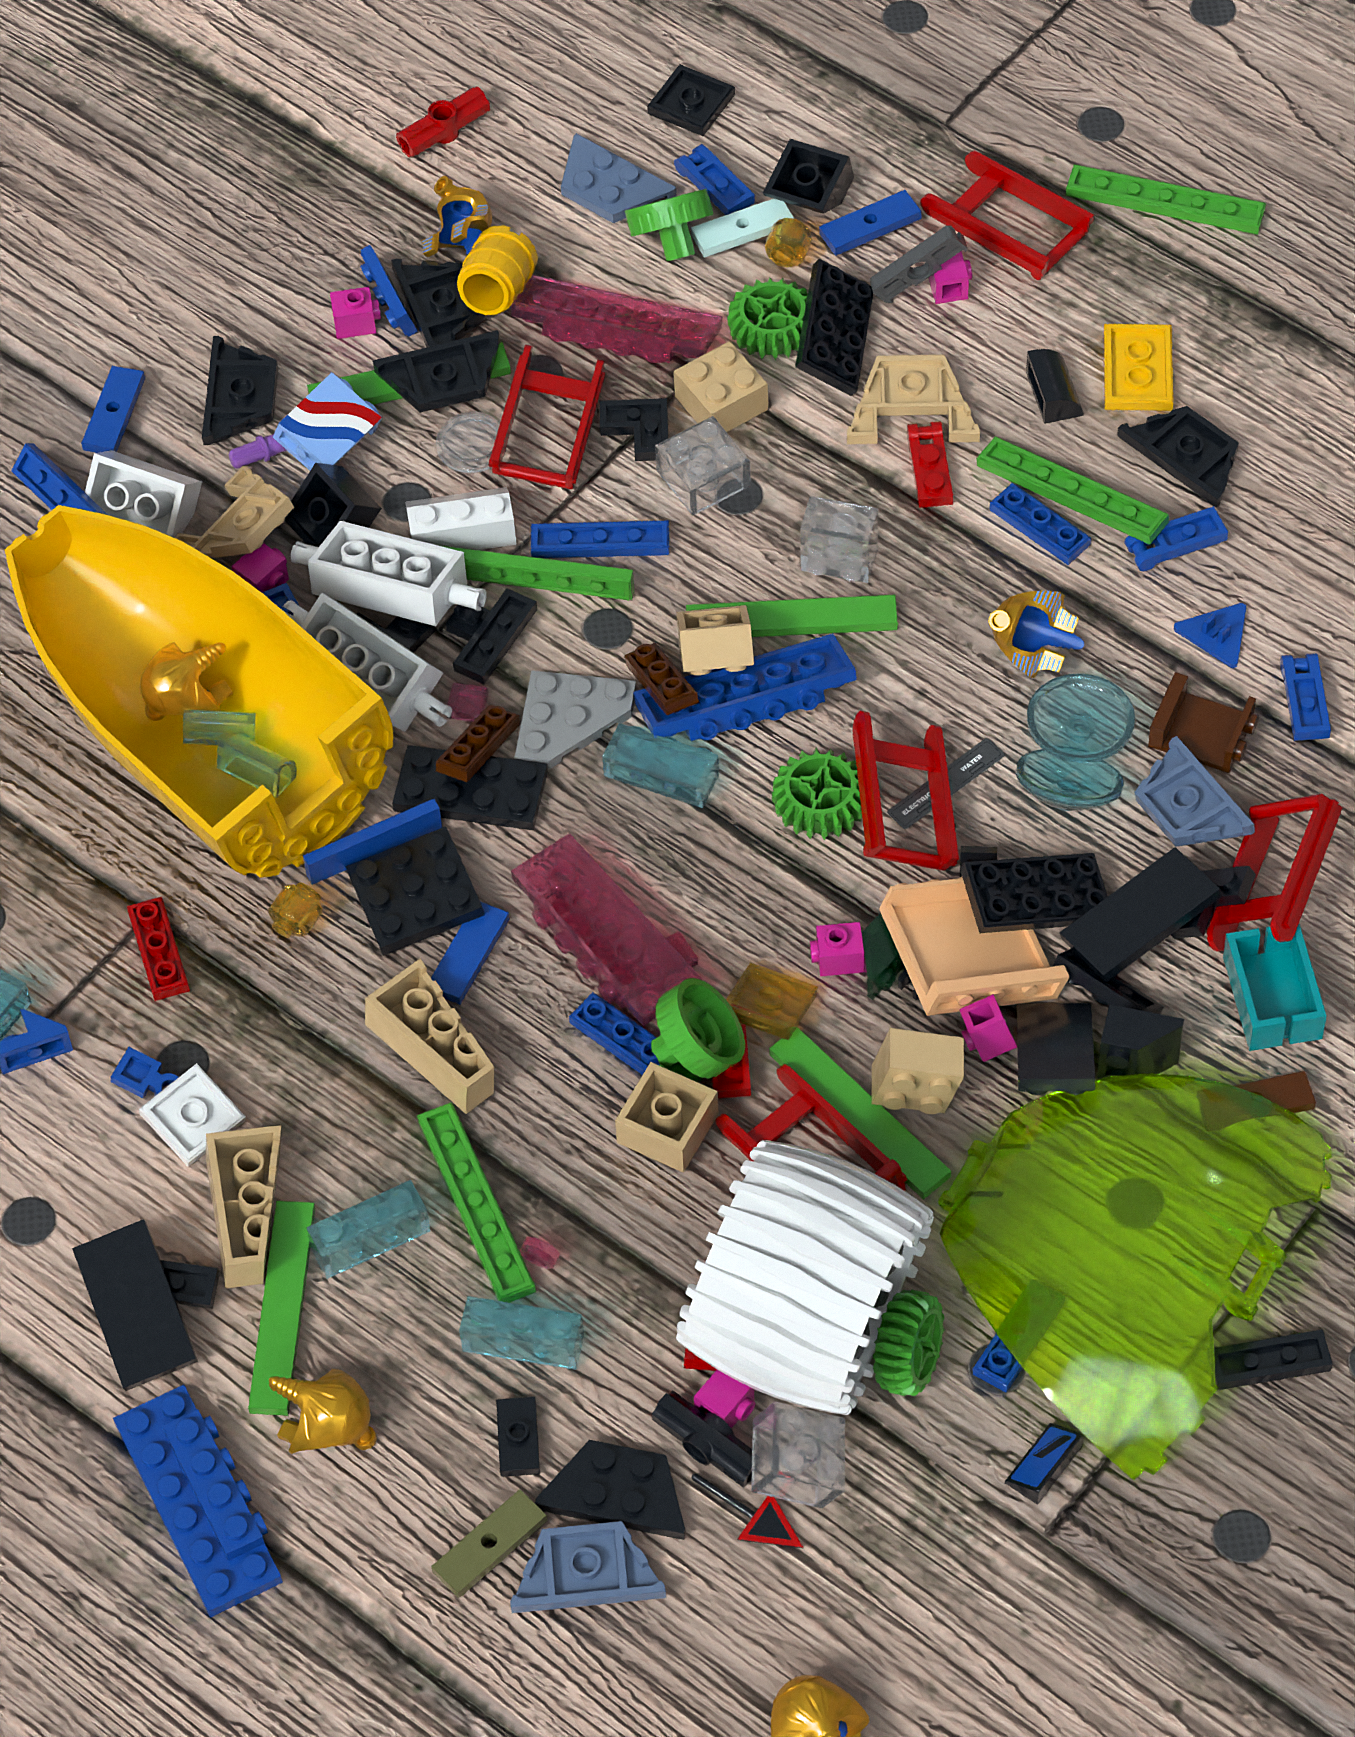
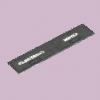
(960, 774)

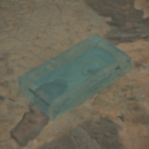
(207, 726)

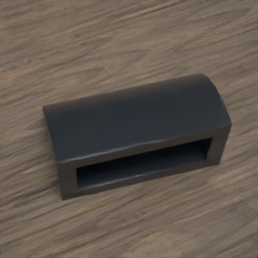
(1052, 386)

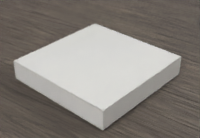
(189, 1111)

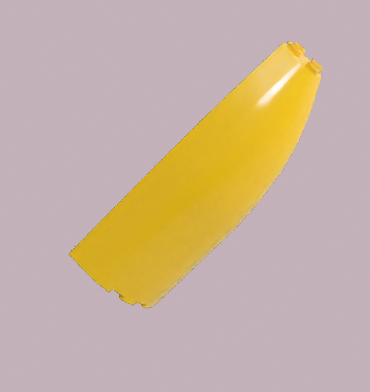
(115, 593)

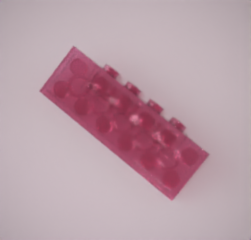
(615, 321)
(601, 928)

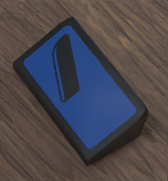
(1045, 1462)

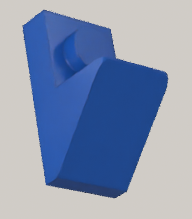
(40, 1042)

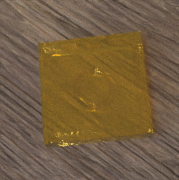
(771, 1000)

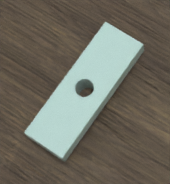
(738, 227)

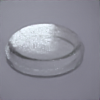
(467, 441)

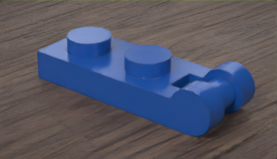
(722, 185)
(1179, 538)
(1305, 697)

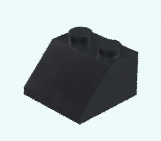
(810, 177)
(325, 499)
(1138, 1042)

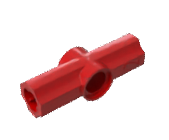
(443, 122)

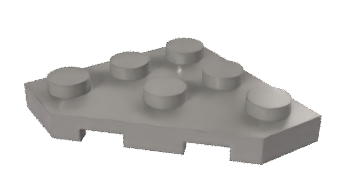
(569, 713)

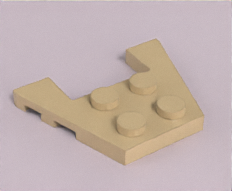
(912, 388)
(246, 521)

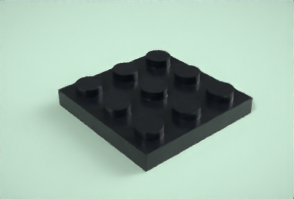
(414, 891)

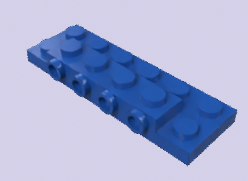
(767, 690)
(199, 1499)

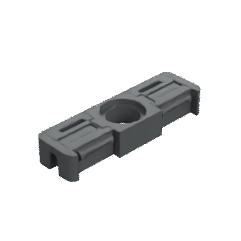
(933, 251)

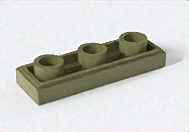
(505, 1527)

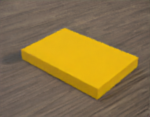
(1138, 367)

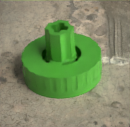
(671, 220)
(697, 1030)

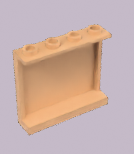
(956, 963)

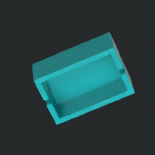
(1274, 989)

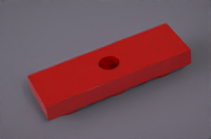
(162, 962)

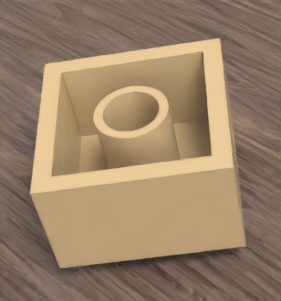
(721, 387)
(715, 639)
(917, 1071)
(667, 1117)

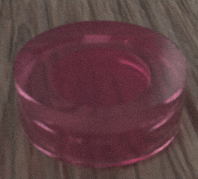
(539, 1253)

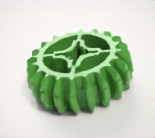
(771, 309)
(821, 778)
(908, 1342)

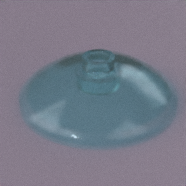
(1085, 706)
(1067, 783)

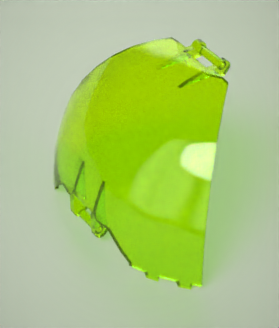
(1110, 1241)

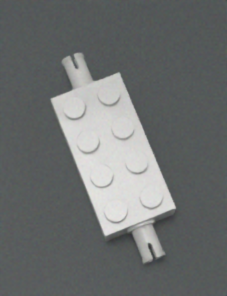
(388, 573)
(376, 658)

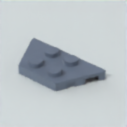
(608, 182)
(1189, 801)
(585, 1569)

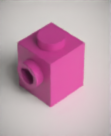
(952, 280)
(354, 312)
(263, 568)
(838, 949)
(986, 1029)
(725, 1398)

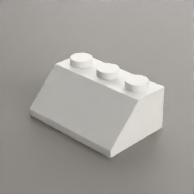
(142, 492)
(464, 520)

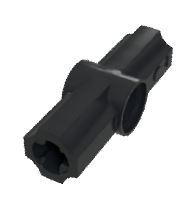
(705, 1437)

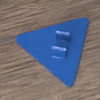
(1216, 632)

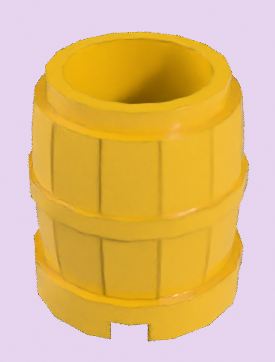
(496, 270)

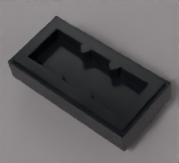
(518, 1436)

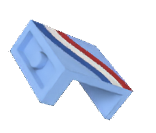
(327, 423)

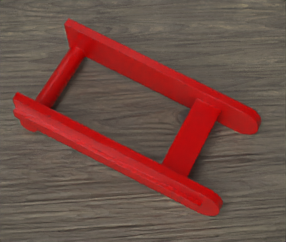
(997, 176)
(556, 386)
(929, 759)
(1289, 905)
(794, 1110)

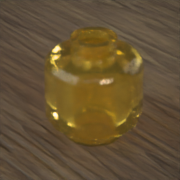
(788, 242)
(295, 910)

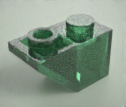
(880, 958)

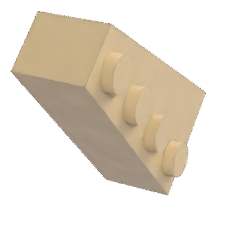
(430, 1036)
(242, 1188)

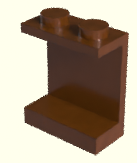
(1205, 727)

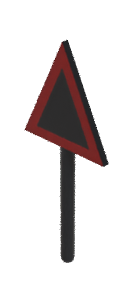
(766, 1525)

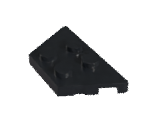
(435, 300)
(442, 372)
(238, 391)
(1186, 449)
(616, 1485)

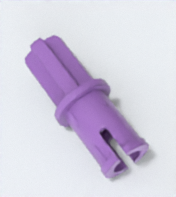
(257, 450)

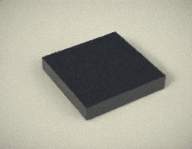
(691, 100)

